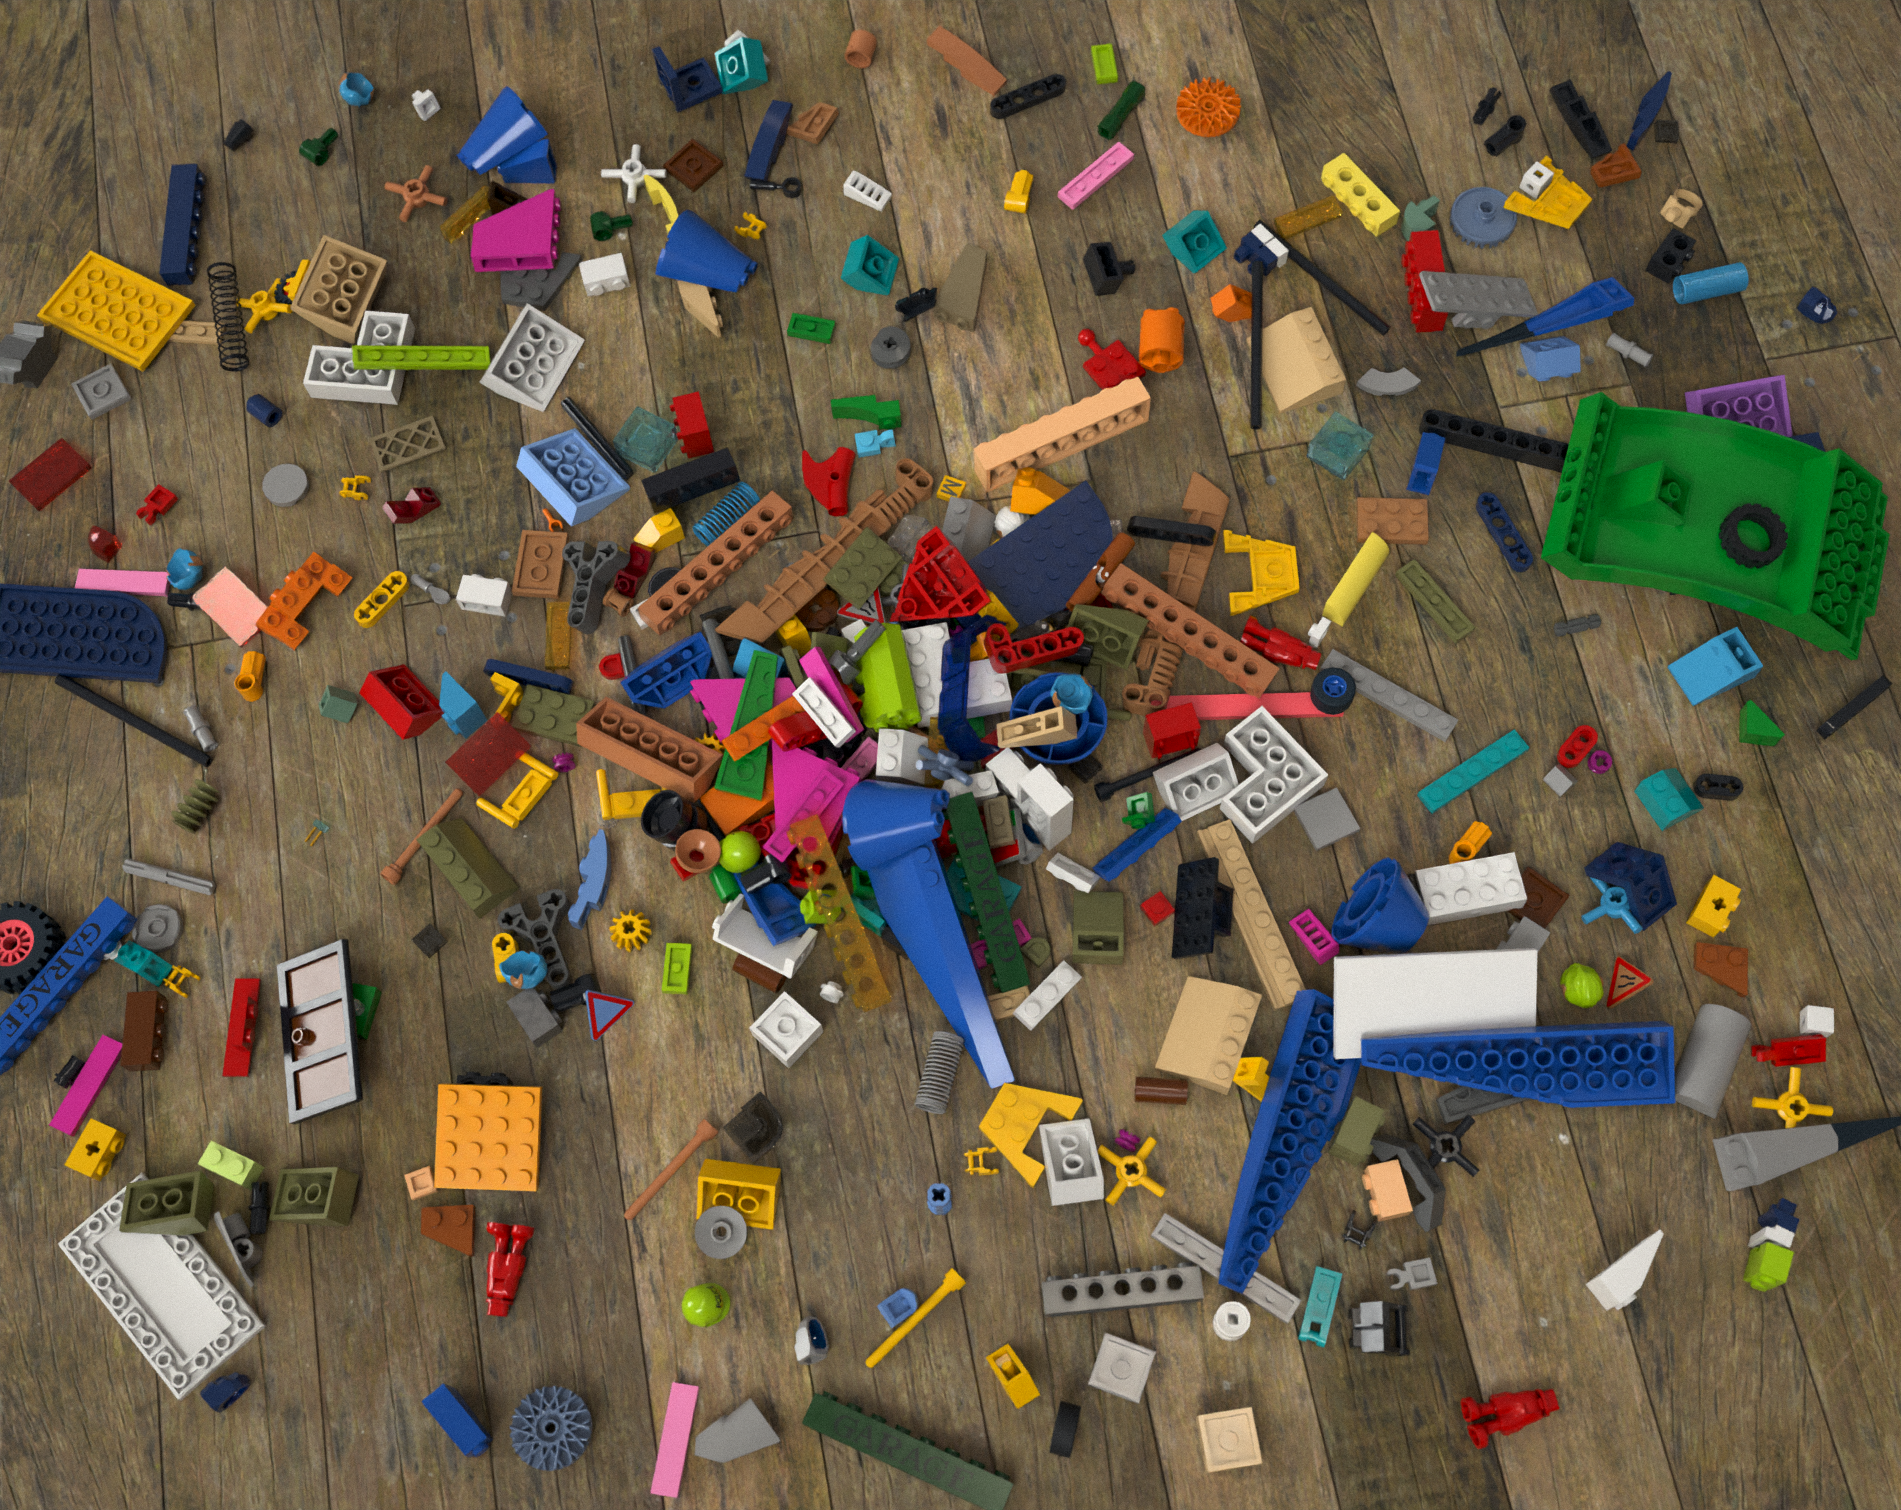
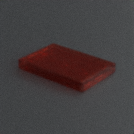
(50, 474)
(230, 606)
(488, 754)

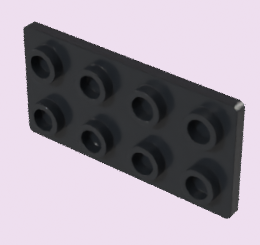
(1201, 908)

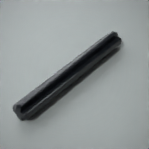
(597, 438)

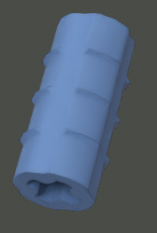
(939, 1191)

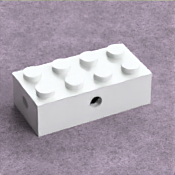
(1471, 888)

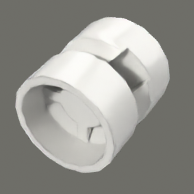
(1231, 1321)

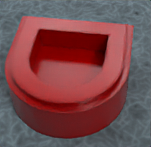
(612, 667)

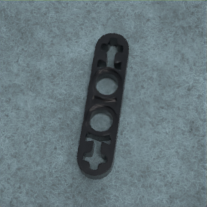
(1029, 99)
(1171, 531)
(1854, 707)

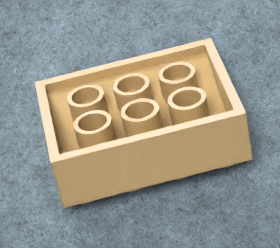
(339, 288)
(1299, 362)
(1208, 1033)

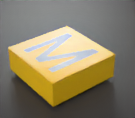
(950, 487)

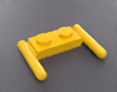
(525, 794)
(621, 804)

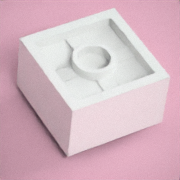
(786, 1029)

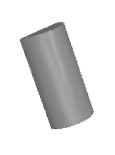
(1710, 1058)

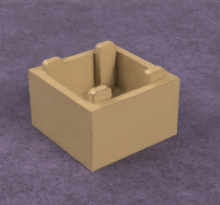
(1228, 1440)

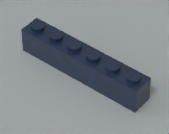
(182, 224)

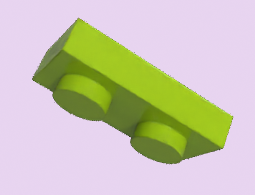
(677, 968)

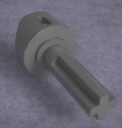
(847, 663)

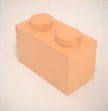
(1387, 1190)

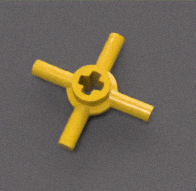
(263, 306)
(1792, 1096)
(1133, 1180)

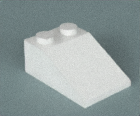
(1071, 1162)
(1625, 1276)

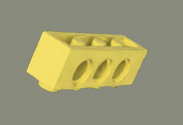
(1360, 194)

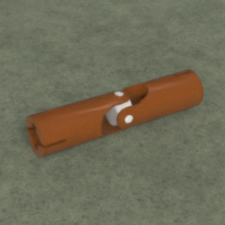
(1102, 571)

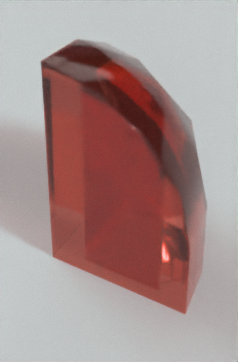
(103, 543)

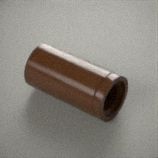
(759, 973)
(1161, 1090)

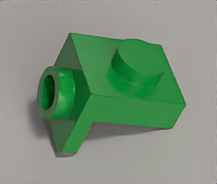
(1139, 810)

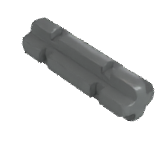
(1577, 625)

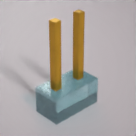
(321, 826)

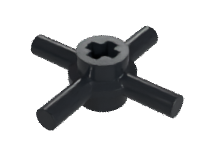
(1456, 1145)

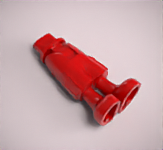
(1279, 645)
(503, 1268)
(1511, 1411)

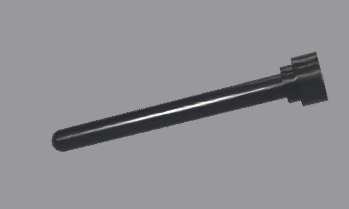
(1106, 790)

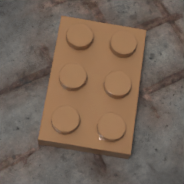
(1392, 520)
(540, 564)

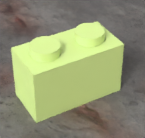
(230, 1165)

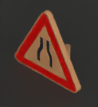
(1625, 982)

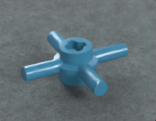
(1613, 904)

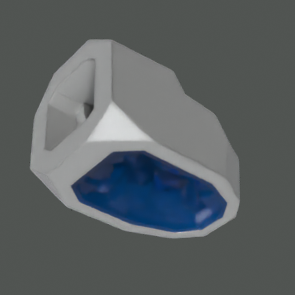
(1032, 843)
(811, 1341)

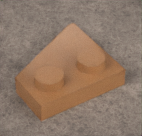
(813, 123)

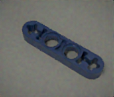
(1507, 530)
(529, 676)

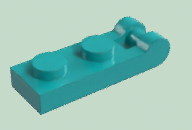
(1320, 1305)

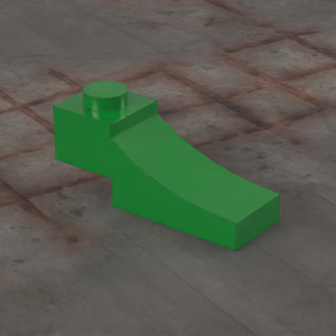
(866, 408)

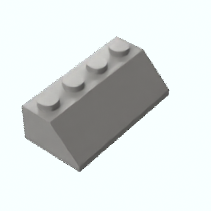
(968, 526)

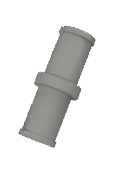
(1629, 350)
(200, 728)

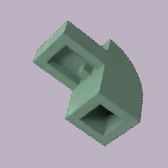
(1418, 216)

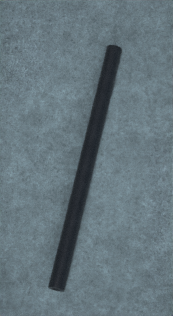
(1330, 284)
(1256, 345)
(134, 720)

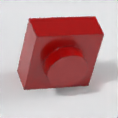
(1157, 908)

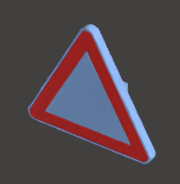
(604, 1011)

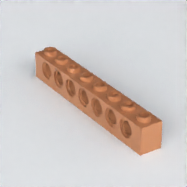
(703, 565)
(1185, 619)

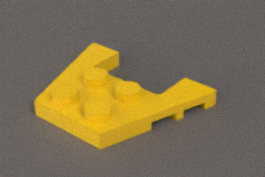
(1559, 204)
(1272, 571)
(1016, 1117)

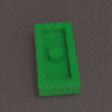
(811, 328)

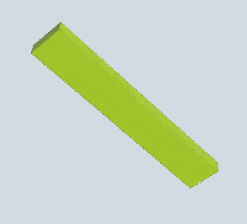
(421, 357)

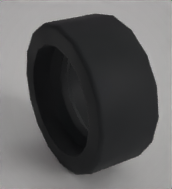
(1065, 1429)

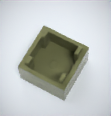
(1356, 1131)

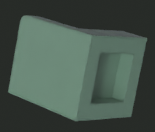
(337, 704)

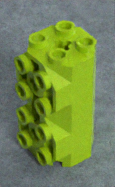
(888, 682)

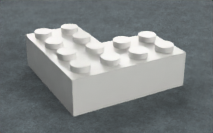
(332, 372)
(987, 689)
(1279, 778)
(1037, 794)

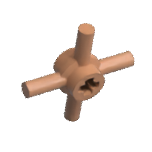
(416, 193)

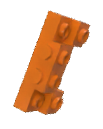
(296, 595)

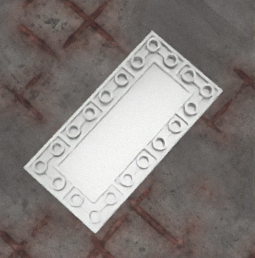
(1431, 994)
(163, 1295)

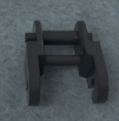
(1350, 1226)

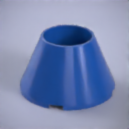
(1092, 724)
(1382, 912)

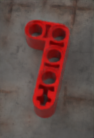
(1034, 645)
(802, 729)

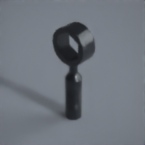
(762, 185)

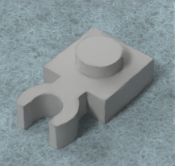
(1416, 1273)

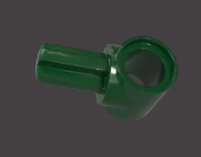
(316, 149)
(603, 225)

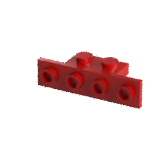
(241, 1027)

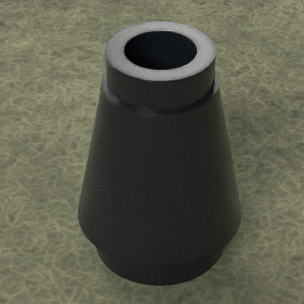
(238, 135)

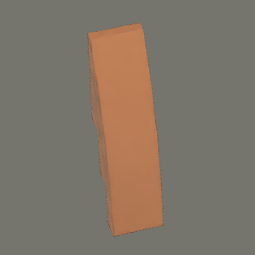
(963, 57)

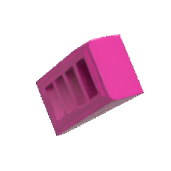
(1323, 949)

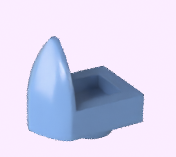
(899, 1306)

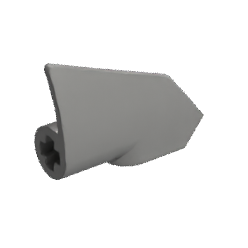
(236, 1237)
(736, 1435)

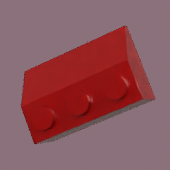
(401, 700)

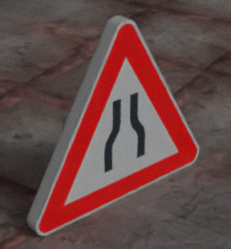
(870, 610)

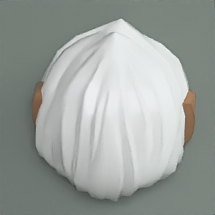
(1008, 521)

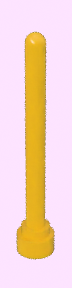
(950, 1283)

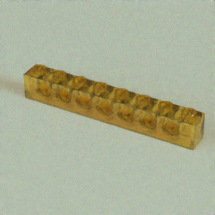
(877, 994)

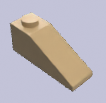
(1038, 729)

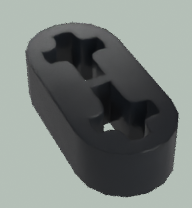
(1717, 788)

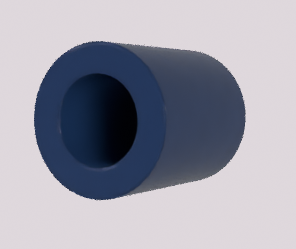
(263, 410)

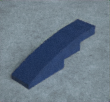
(1649, 110)
(768, 139)

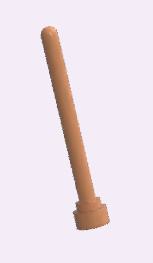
(393, 872)
(704, 1133)

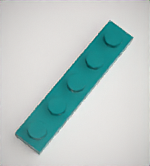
(1473, 771)

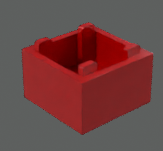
(692, 425)
(1171, 730)

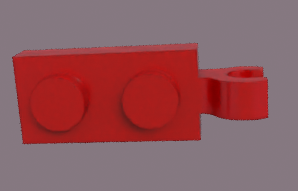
(1792, 1050)

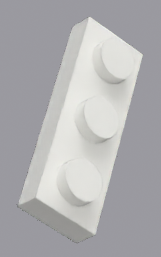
(824, 712)
(1047, 995)

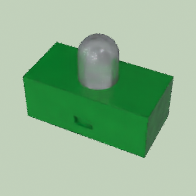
(366, 1003)

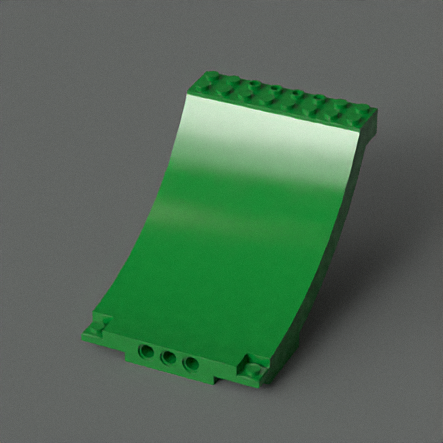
(1649, 501)

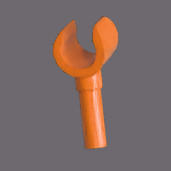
(552, 522)

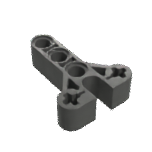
(592, 572)
(549, 920)

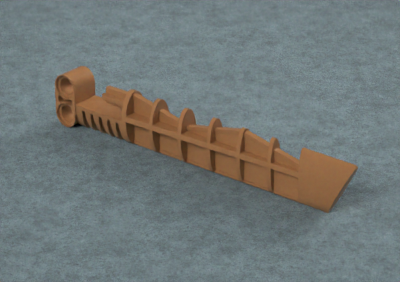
(804, 578)
(1185, 582)

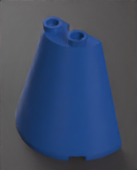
(501, 133)
(703, 256)
(890, 819)

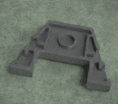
(537, 286)

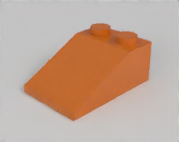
(735, 811)

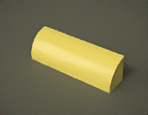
(1356, 580)

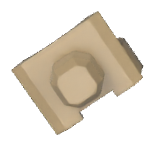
(1677, 213)

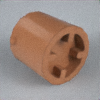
(860, 49)

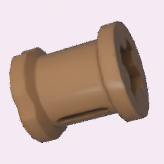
(618, 602)

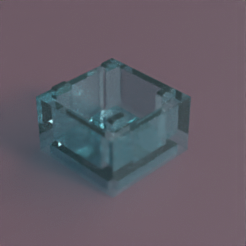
(645, 439)

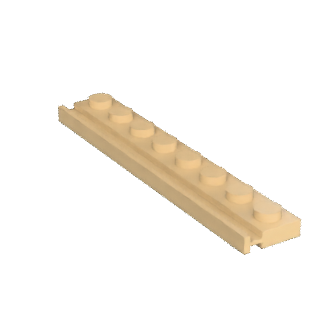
(1253, 915)

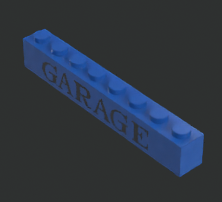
(61, 978)

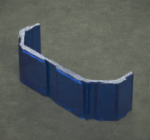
(954, 695)

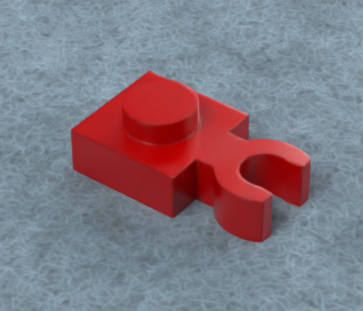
(158, 501)

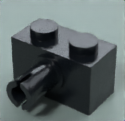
(1104, 269)

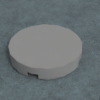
(285, 485)
(158, 928)

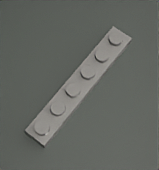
(1394, 697)
(1209, 1258)

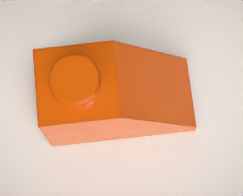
(1232, 304)

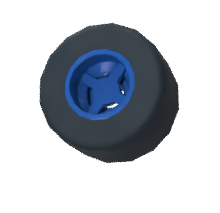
(1331, 682)

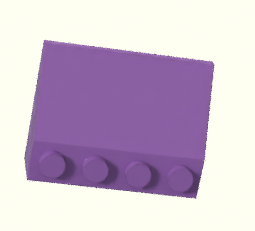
(1752, 402)

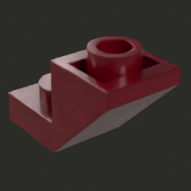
(416, 505)
(630, 578)

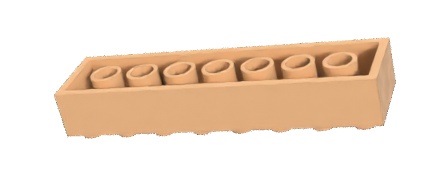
(1062, 433)

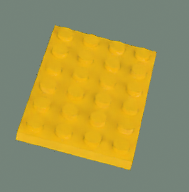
(116, 310)

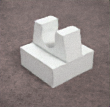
(425, 104)

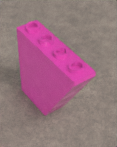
(519, 236)
(722, 699)
(792, 777)

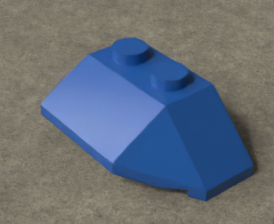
(669, 673)

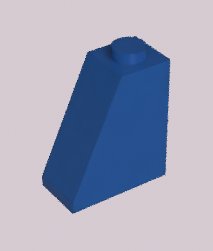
(530, 165)
(1426, 463)
(458, 1420)

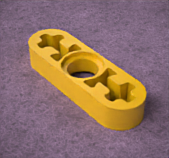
(381, 589)

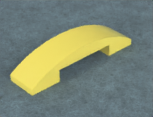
(659, 194)

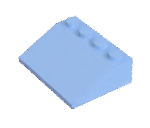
(571, 475)

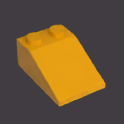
(1034, 491)

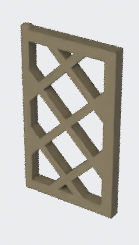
(392, 437)

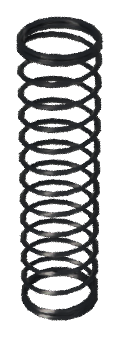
(219, 278)

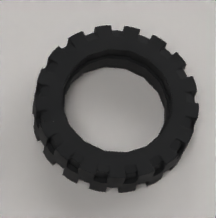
(1768, 521)

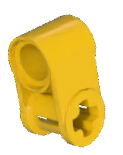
(501, 955)

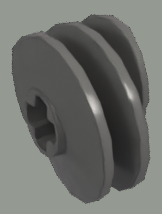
(890, 348)

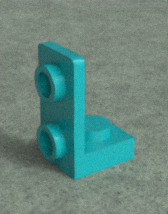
(143, 962)

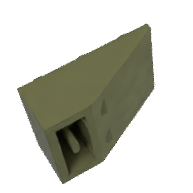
(1098, 928)

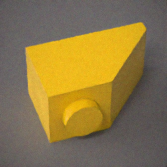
(661, 531)
(1013, 1376)

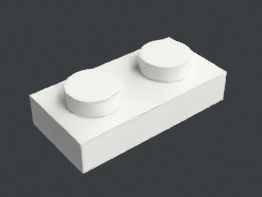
(1072, 872)

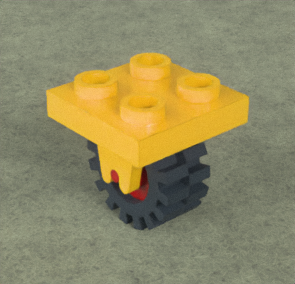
(289, 286)

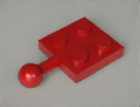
(1111, 364)

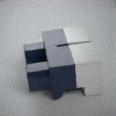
(1260, 246)
(1778, 1225)

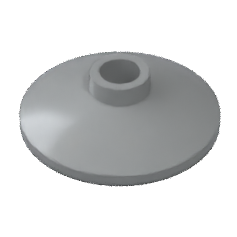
(714, 1244)

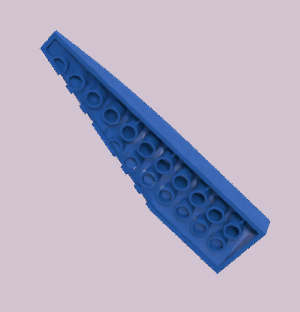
(927, 922)
(1544, 1063)
(1295, 1120)

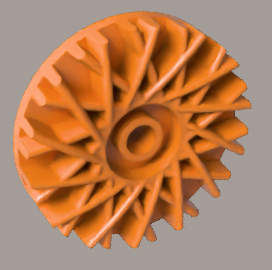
(1208, 108)

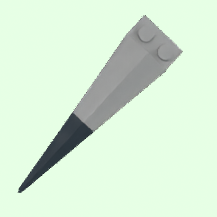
(1766, 1154)

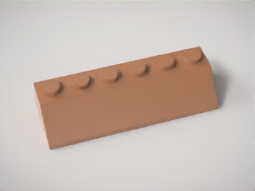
(648, 749)

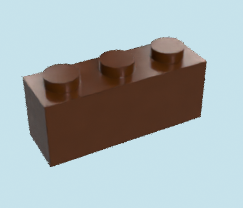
(144, 1031)

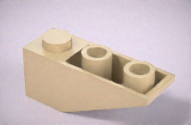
(701, 305)

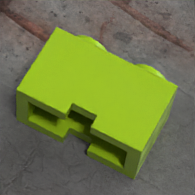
(1768, 1266)

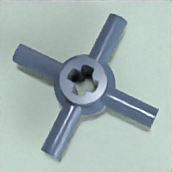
(945, 765)

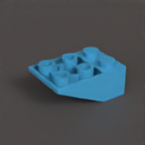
(1716, 667)

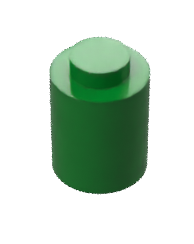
(724, 884)

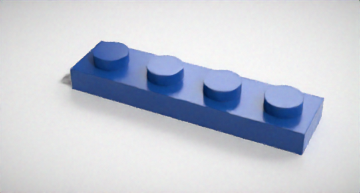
(1136, 845)

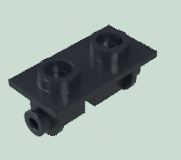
(917, 303)

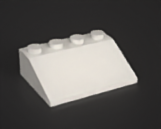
(532, 359)

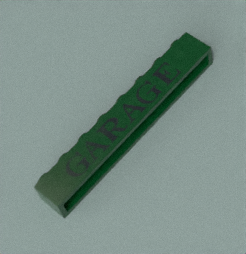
(986, 893)
(906, 1453)

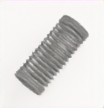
(940, 1039)

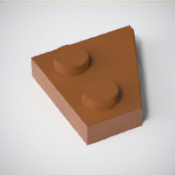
(1616, 168)
(1724, 965)
(450, 1226)

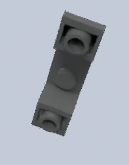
(1429, 1212)

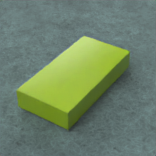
(1104, 64)

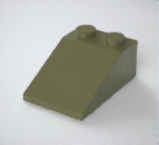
(1111, 632)
(314, 1196)
(168, 1205)

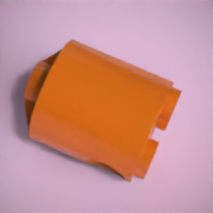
(1161, 340)

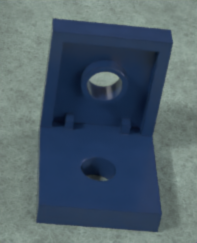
(678, 81)
(1640, 875)

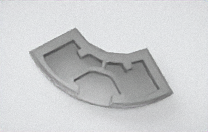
(1388, 383)

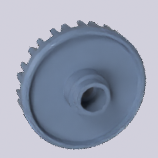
(1481, 217)
(531, 1424)

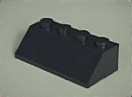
(690, 480)

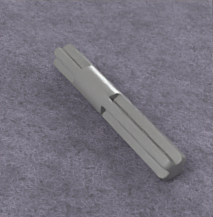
(169, 876)

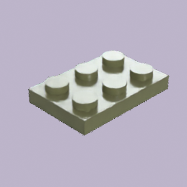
(862, 568)
(551, 714)

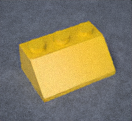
(743, 1187)

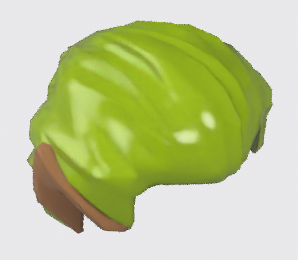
(1581, 985)

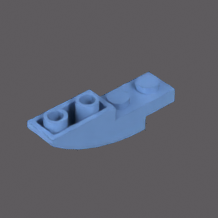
(597, 873)

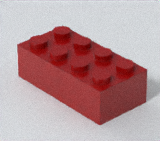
(1423, 254)

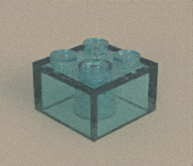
(1339, 445)

